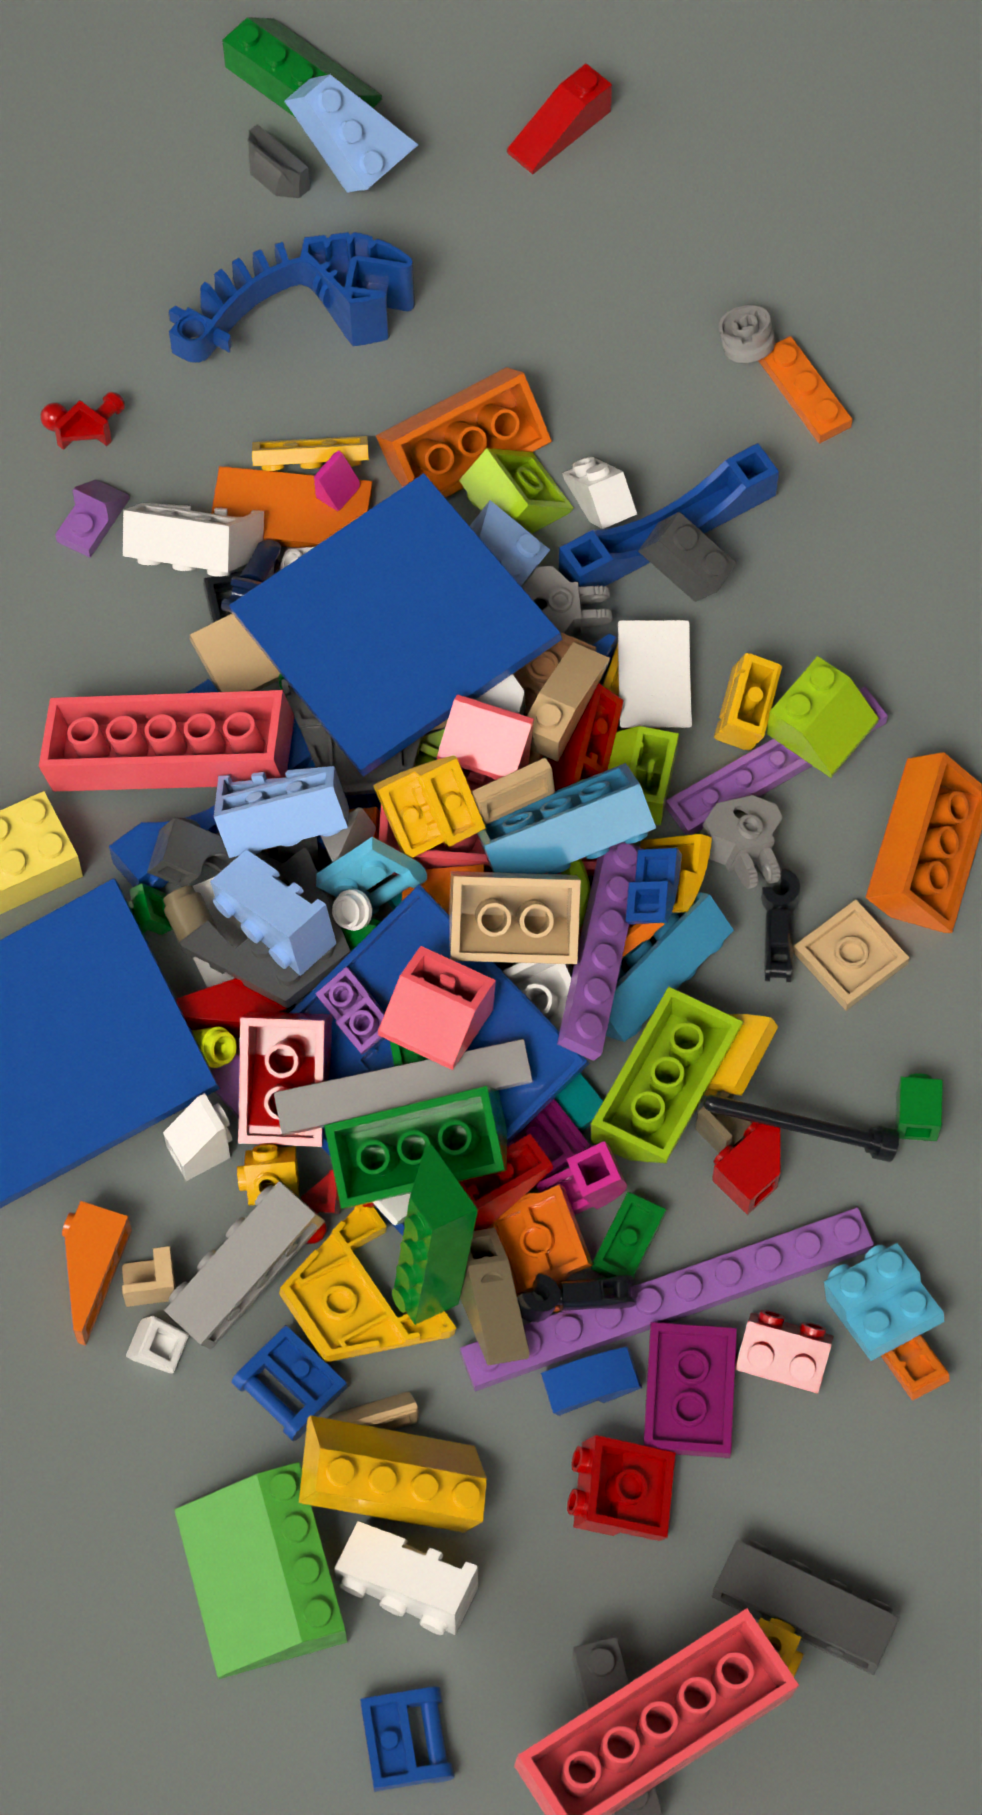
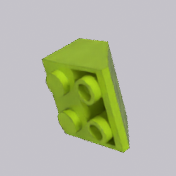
(651, 759)

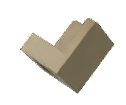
(720, 1129)

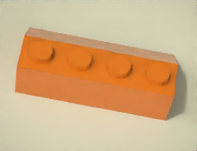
(458, 430)
(928, 843)

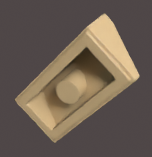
(385, 1413)

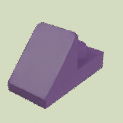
(91, 517)

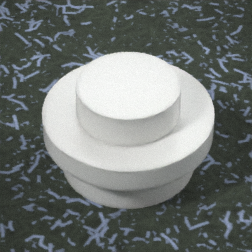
(352, 910)

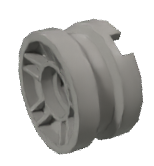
(747, 334)

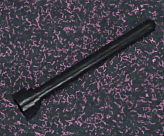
(879, 1142)

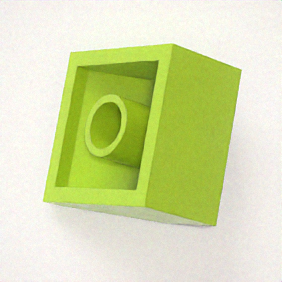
(516, 486)
(822, 717)

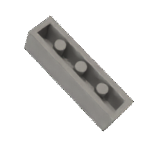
(243, 1265)

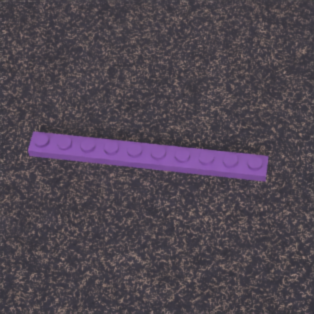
(681, 1295)

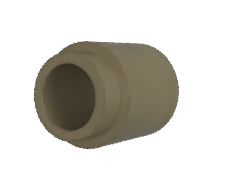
(186, 911)

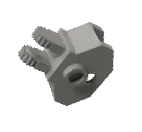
(562, 600)
(745, 838)

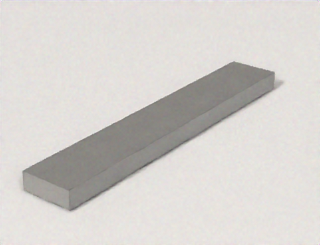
(398, 1086)

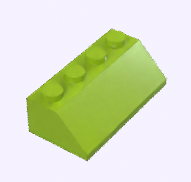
(664, 1078)

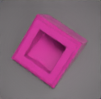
(336, 482)

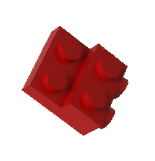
(622, 1488)

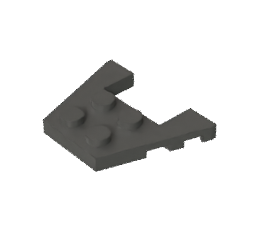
(327, 753)
(253, 962)

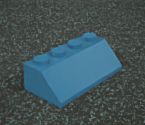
(569, 825)
(665, 961)

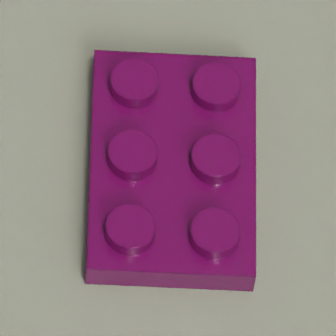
(690, 1389)

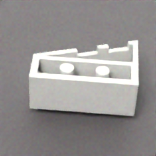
(191, 537)

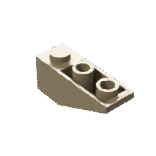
(492, 1300)

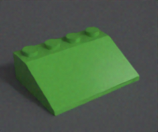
(260, 1572)

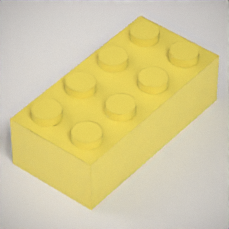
(33, 852)

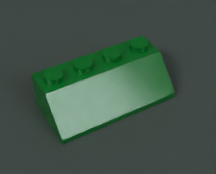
(281, 62)
(381, 1151)
(434, 1241)

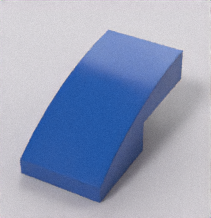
(654, 887)
(591, 1380)

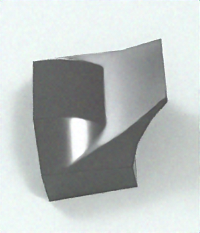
(276, 166)

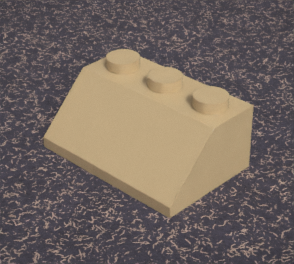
(514, 917)

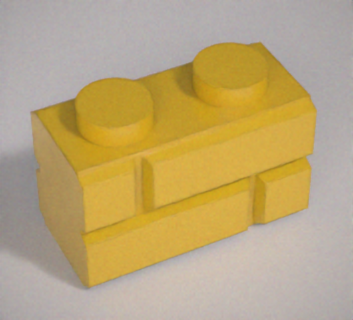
(748, 701)

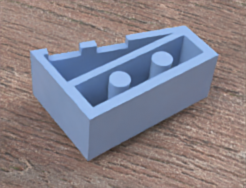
(348, 132)
(509, 542)
(279, 810)
(273, 912)

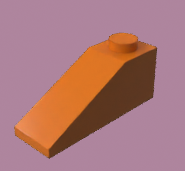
(93, 1251)

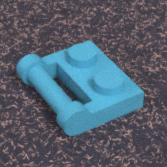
(368, 866)

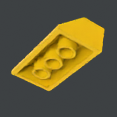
(392, 1475)

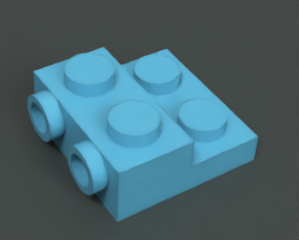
(882, 1300)

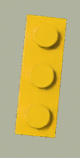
(308, 452)

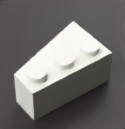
(406, 1578)

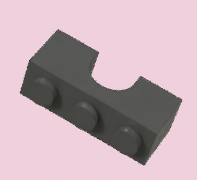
(186, 847)

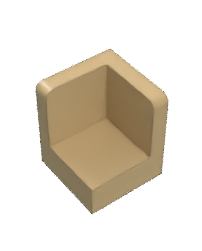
(149, 1280)

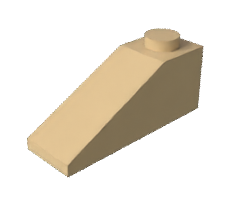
(565, 699)

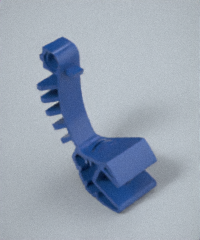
(346, 272)

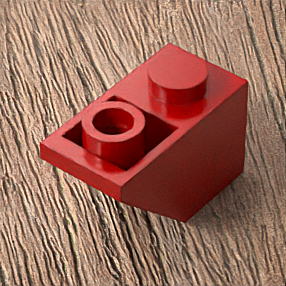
(751, 1168)

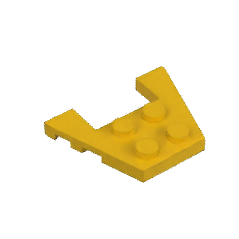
(342, 1304)

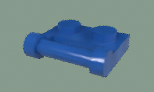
(299, 1372)
(391, 1739)

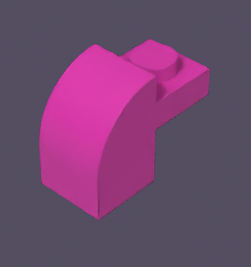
(591, 1179)

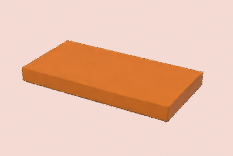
(289, 504)

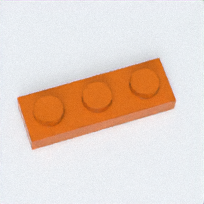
(806, 390)

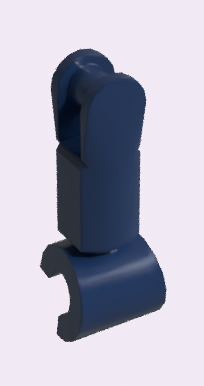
(259, 568)

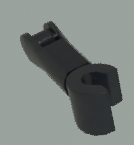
(780, 925)
(575, 1296)

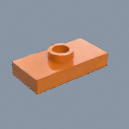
(916, 1367)

